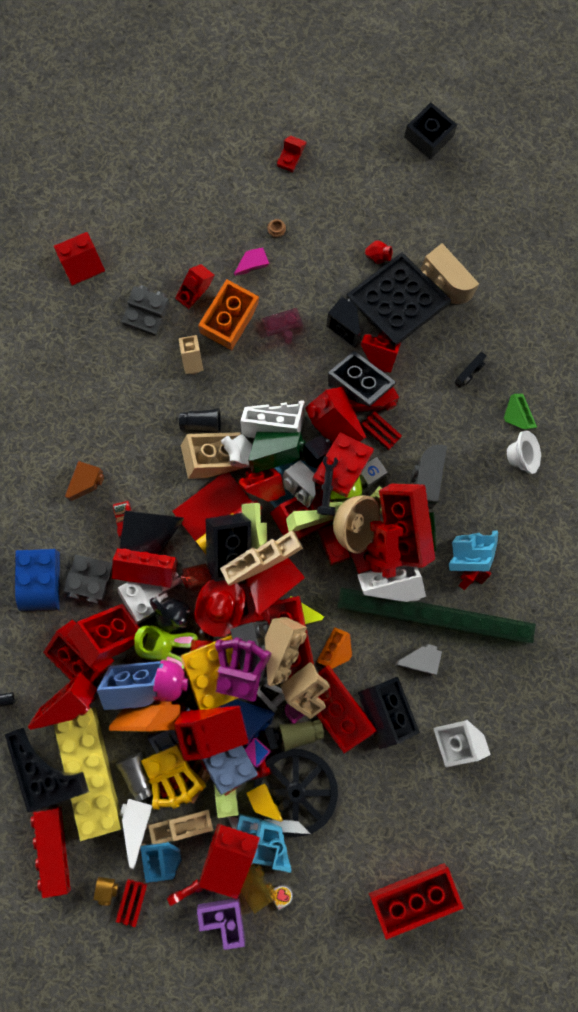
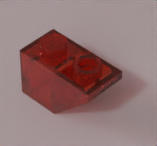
(196, 577)

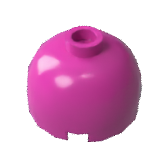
(169, 681)

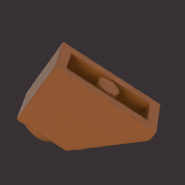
(84, 480)

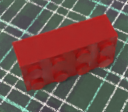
(408, 508)
(415, 901)

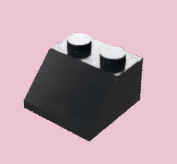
(344, 321)

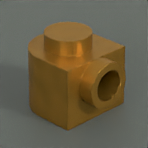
(105, 890)

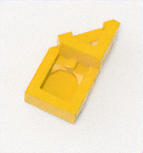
(263, 803)

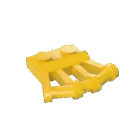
(162, 767)

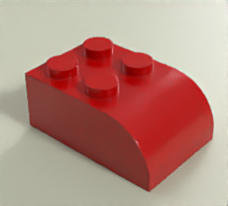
(104, 634)

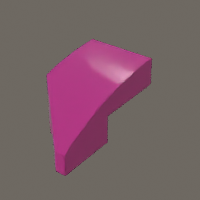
(252, 260)

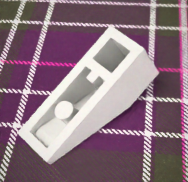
(134, 821)

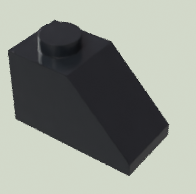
(316, 450)

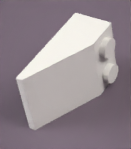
(404, 587)

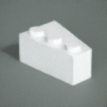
(272, 419)

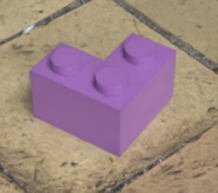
(224, 915)

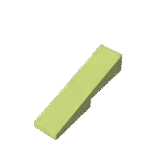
(303, 519)

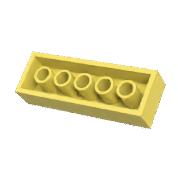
(84, 751)

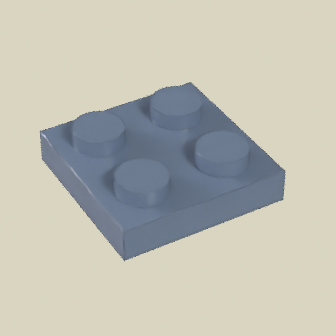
(230, 769)

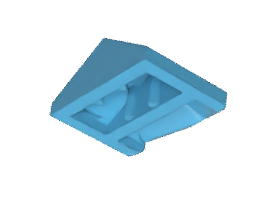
(160, 861)

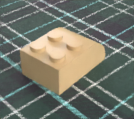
(449, 275)

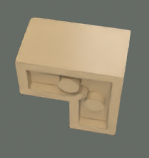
(303, 691)

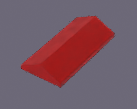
(293, 610)

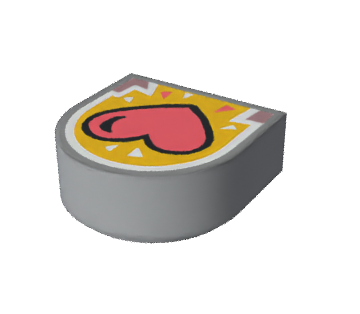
(283, 896)

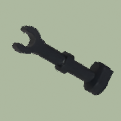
(327, 487)

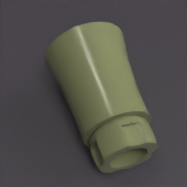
(300, 734)

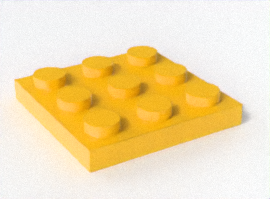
(202, 672)

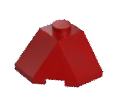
(380, 351)
(264, 484)

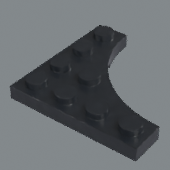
(37, 780)

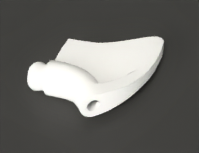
(238, 450)

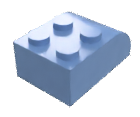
(128, 685)

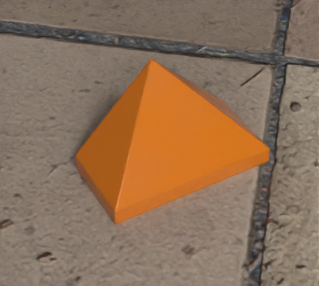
(337, 649)

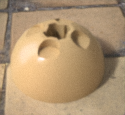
(353, 521)

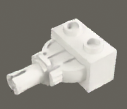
(137, 597)

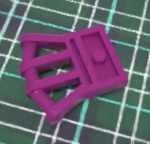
(235, 681)

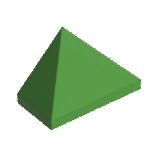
(519, 413)

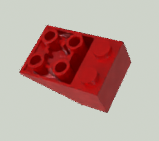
(210, 731)

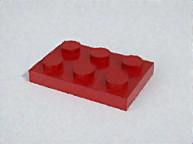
(352, 460)

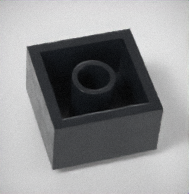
(430, 130)

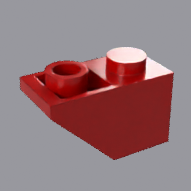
(194, 285)

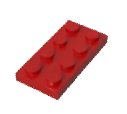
(342, 714)

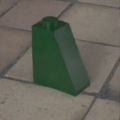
(275, 449)

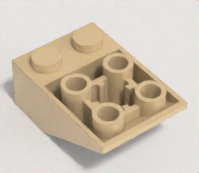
(283, 642)

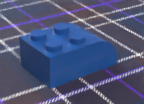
(37, 580)

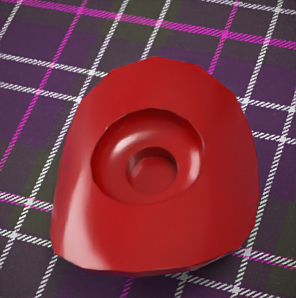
(219, 607)

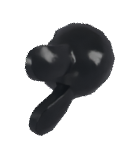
(171, 614)

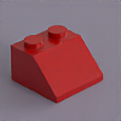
(79, 258)

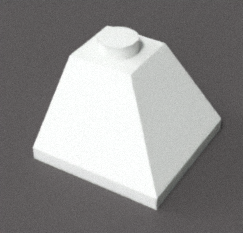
(461, 743)

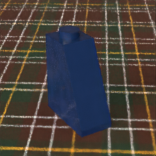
(254, 717)

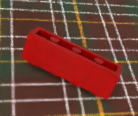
(51, 852)

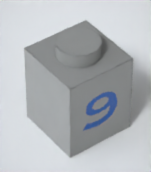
(372, 472)

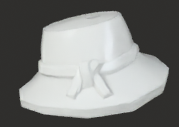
(525, 453)

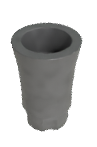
(135, 776)

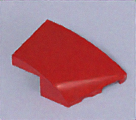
(273, 584)

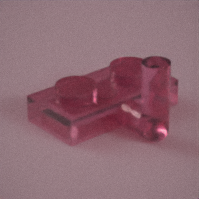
(282, 323)

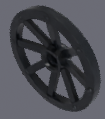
(295, 785)

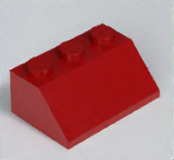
(144, 567)
(68, 658)

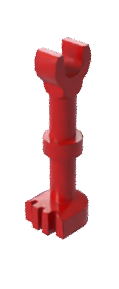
(181, 894)

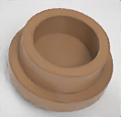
(276, 228)

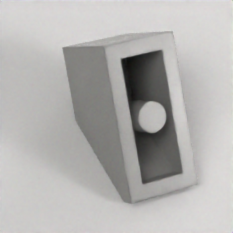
(423, 659)

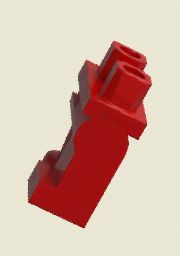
(384, 549)

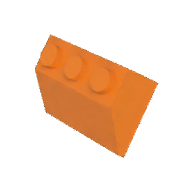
(154, 717)

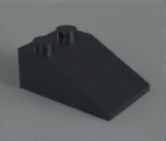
(360, 379)

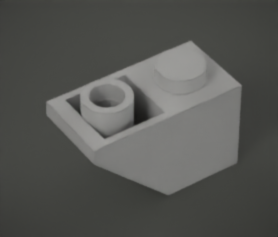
(299, 482)

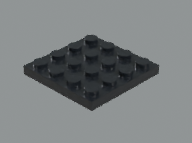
(399, 299)

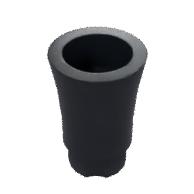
(201, 421)

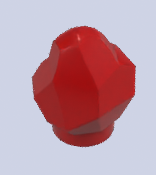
(379, 252)

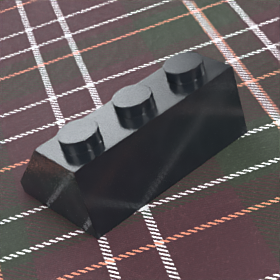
(389, 713)

